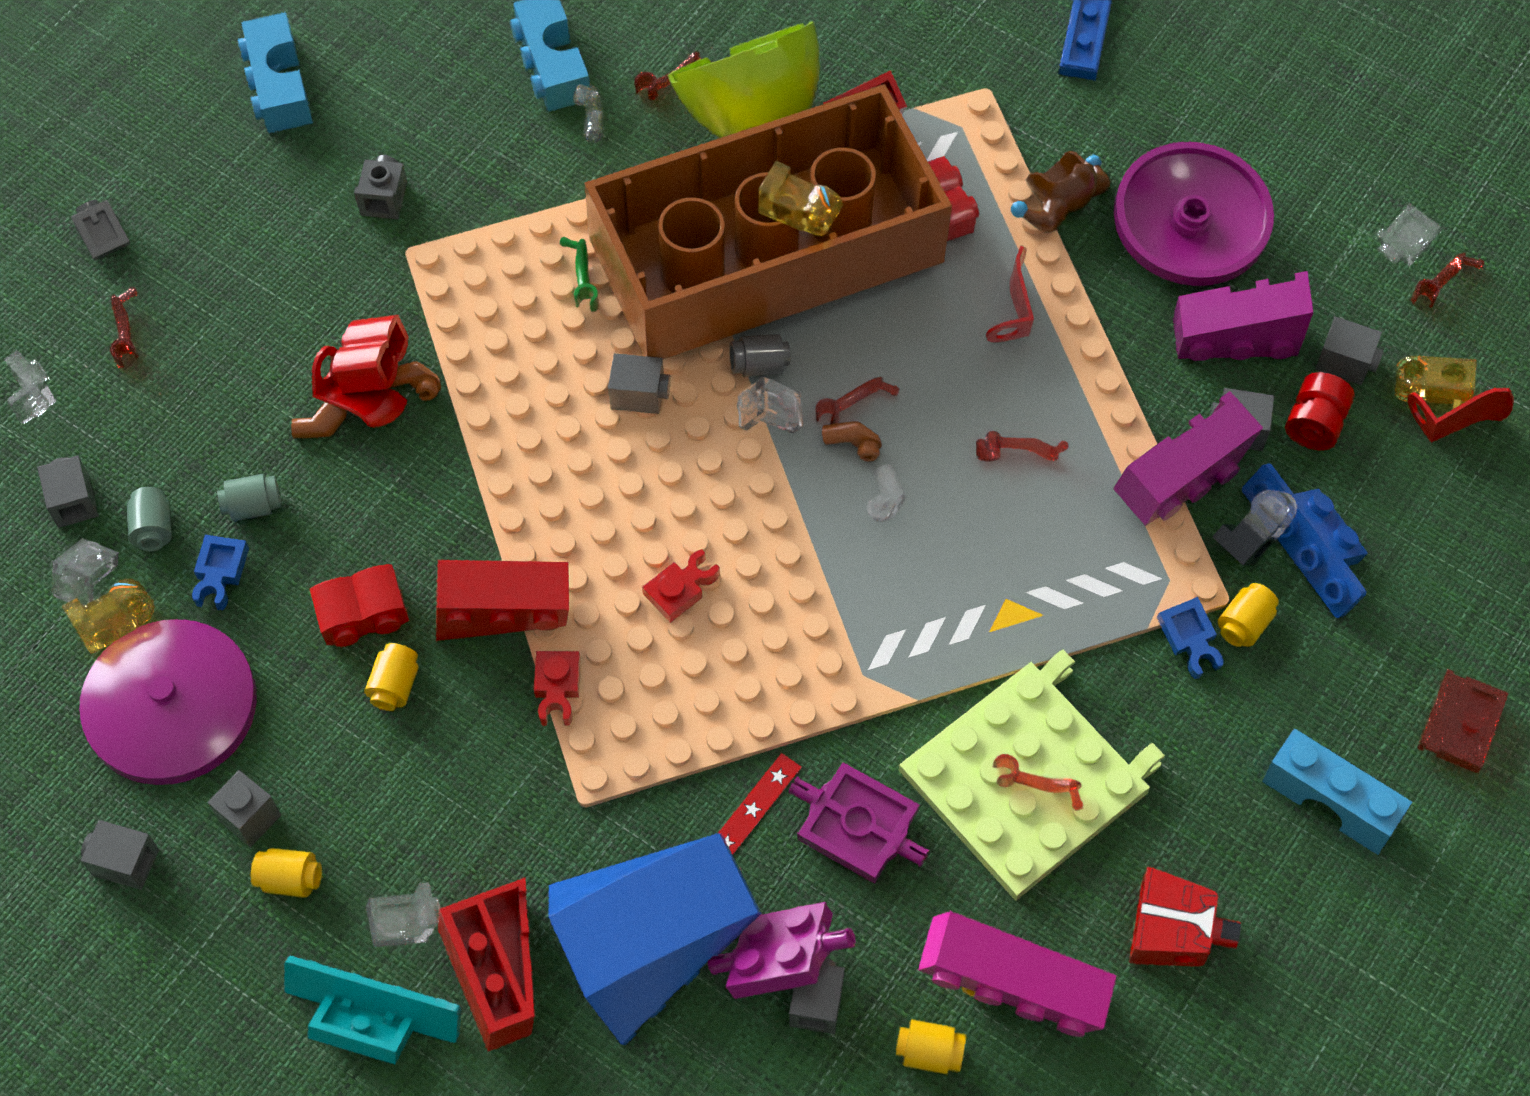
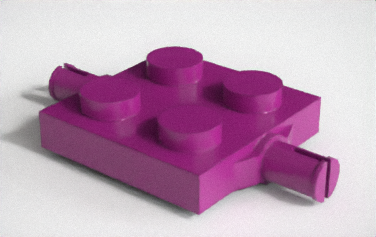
(858, 822)
(781, 951)

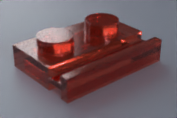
(1463, 721)

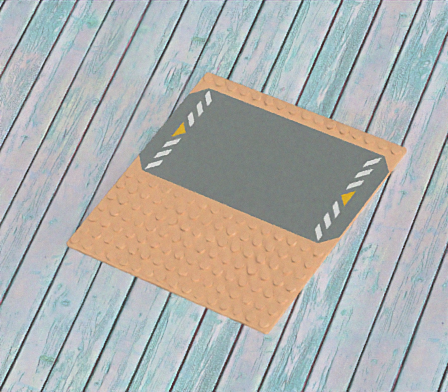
(814, 599)

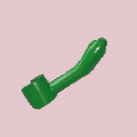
(584, 289)

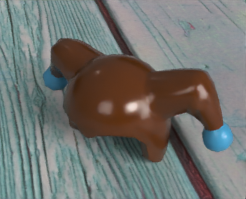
(1063, 190)

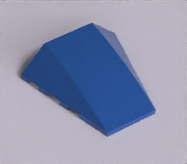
(649, 926)

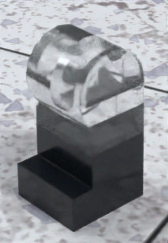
(1262, 526)

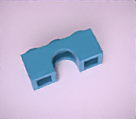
(541, 29)
(280, 95)
(1362, 802)

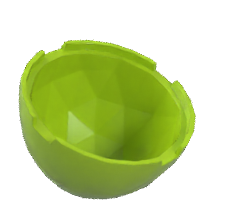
(753, 84)

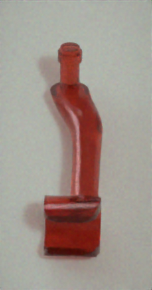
(649, 80)
(123, 344)
(1046, 784)

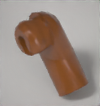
(419, 377)
(322, 424)
(855, 433)

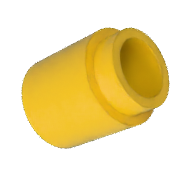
(1248, 615)
(392, 677)
(286, 872)
(931, 1047)

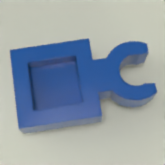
(218, 564)
(1190, 630)

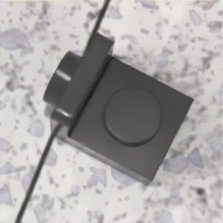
(99, 228)

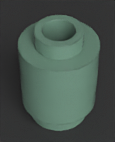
(249, 497)
(148, 519)

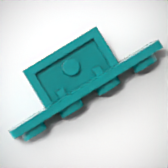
(367, 1013)

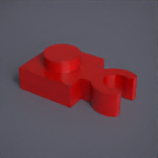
(678, 589)
(555, 680)

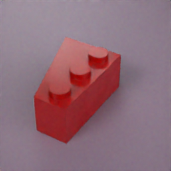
(500, 597)
(492, 960)

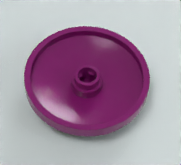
(1193, 213)
(168, 702)

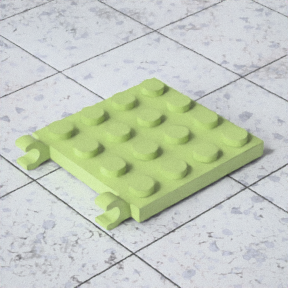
(1018, 828)

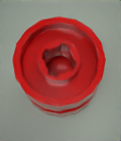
(1320, 411)

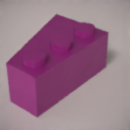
(1245, 322)
(1190, 463)

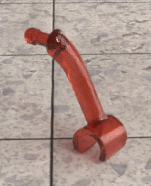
(1432, 287)
(834, 407)
(990, 447)

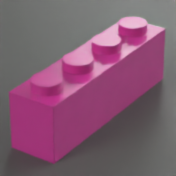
(1017, 973)

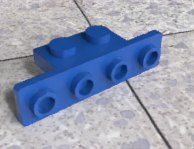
(1317, 542)

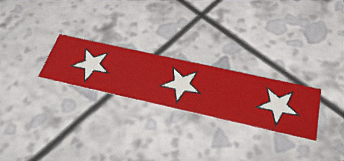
(758, 801)

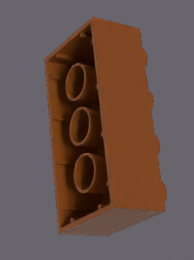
(704, 263)

